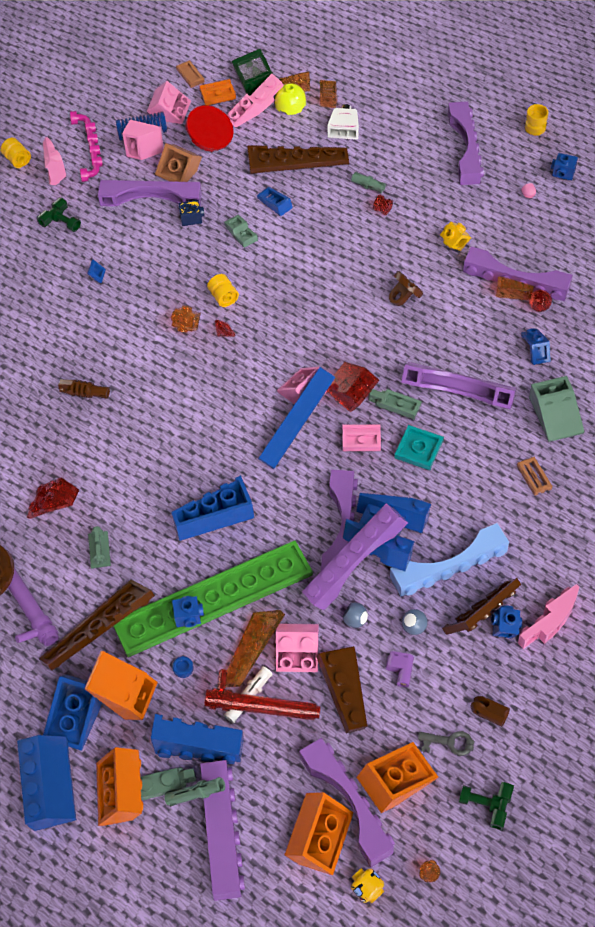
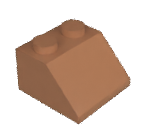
(177, 164)

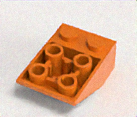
(121, 686)

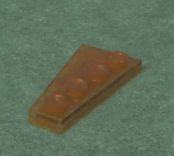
(252, 643)

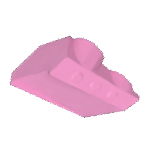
(53, 162)

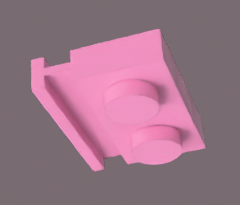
(361, 438)

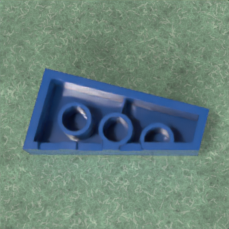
(214, 511)
(196, 741)

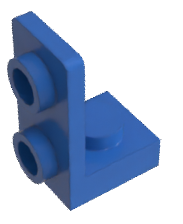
(538, 346)

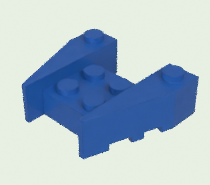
(398, 550)

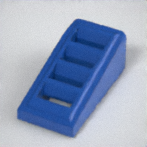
(284, 202)

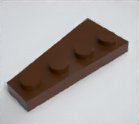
(482, 609)

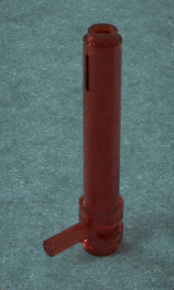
(227, 701)

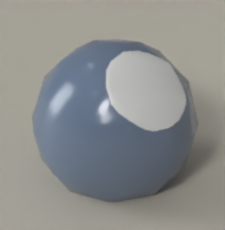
(355, 615)
(414, 622)

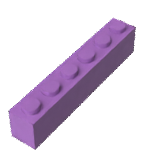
(221, 834)

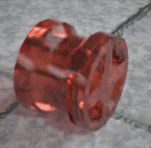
(382, 204)

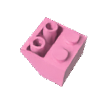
(171, 102)
(142, 140)
(297, 647)

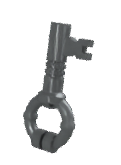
(427, 738)

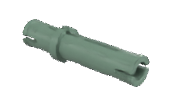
(202, 789)

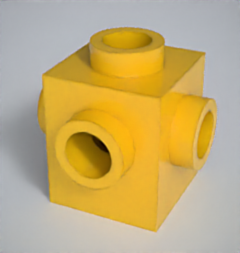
(455, 236)

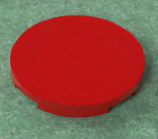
(209, 128)

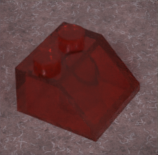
(352, 385)

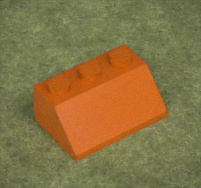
(119, 786)
(319, 833)

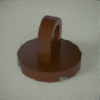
(404, 287)

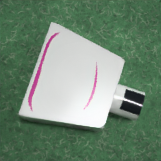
(344, 123)

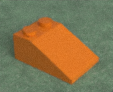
(396, 776)

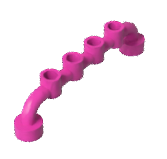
(92, 140)

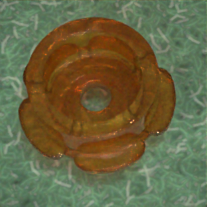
(429, 871)

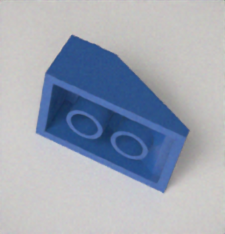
(72, 711)

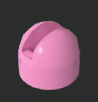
(529, 190)

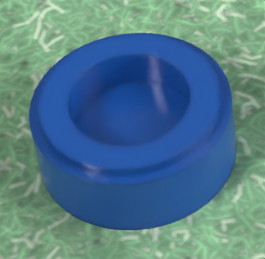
(183, 667)

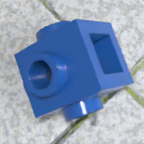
(564, 166)
(187, 611)
(506, 622)

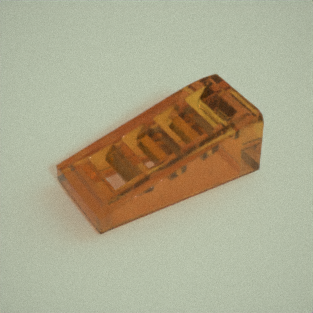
(302, 80)
(328, 97)
(509, 289)

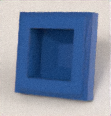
(96, 271)

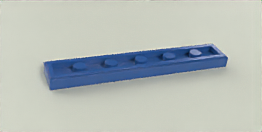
(296, 418)

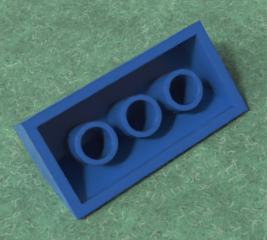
(46, 781)

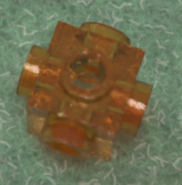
(185, 319)

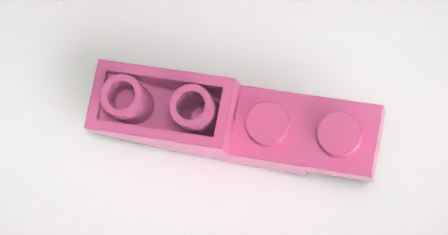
(256, 103)
(552, 620)

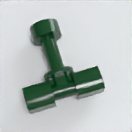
(56, 214)
(497, 803)

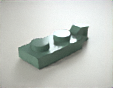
(396, 402)
(165, 781)

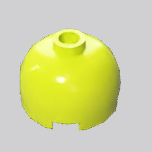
(290, 99)

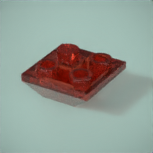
(52, 497)

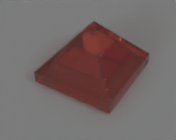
(223, 329)

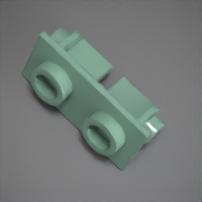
(99, 548)

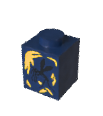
(191, 213)

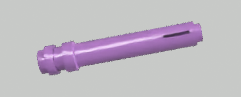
(40, 623)

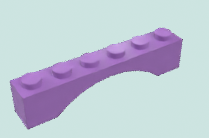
(469, 166)
(117, 192)
(483, 265)
(443, 380)
(341, 491)
(377, 531)
(322, 764)

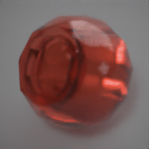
(540, 300)

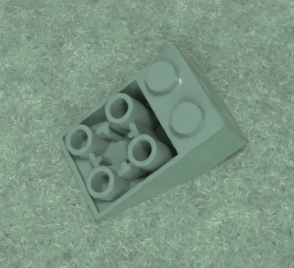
(556, 408)

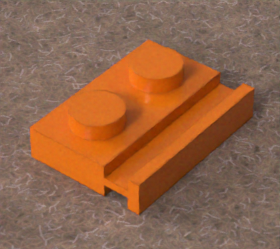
(217, 92)

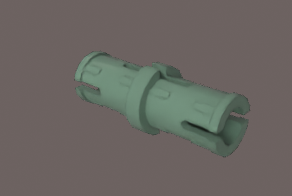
(368, 182)

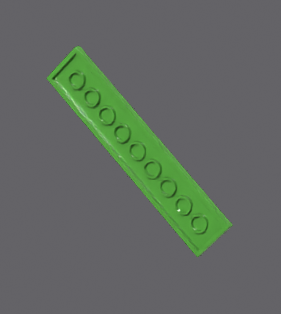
(218, 595)

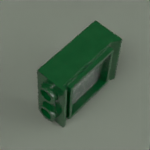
(252, 70)

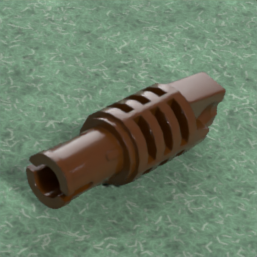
(83, 388)

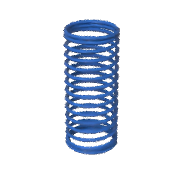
(162, 120)

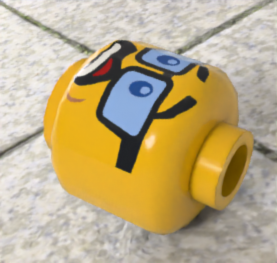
(367, 885)

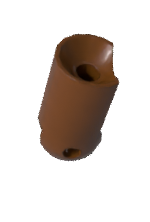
(490, 710)

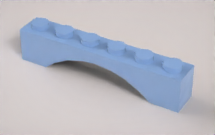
(488, 544)

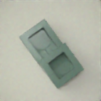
(239, 229)

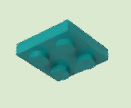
(419, 447)

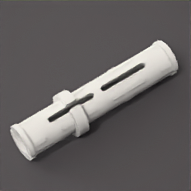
(254, 687)

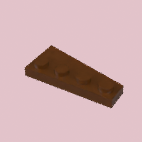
(344, 684)

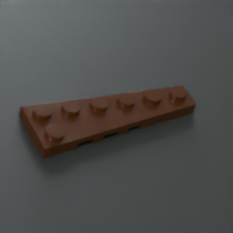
(279, 159)
(107, 615)

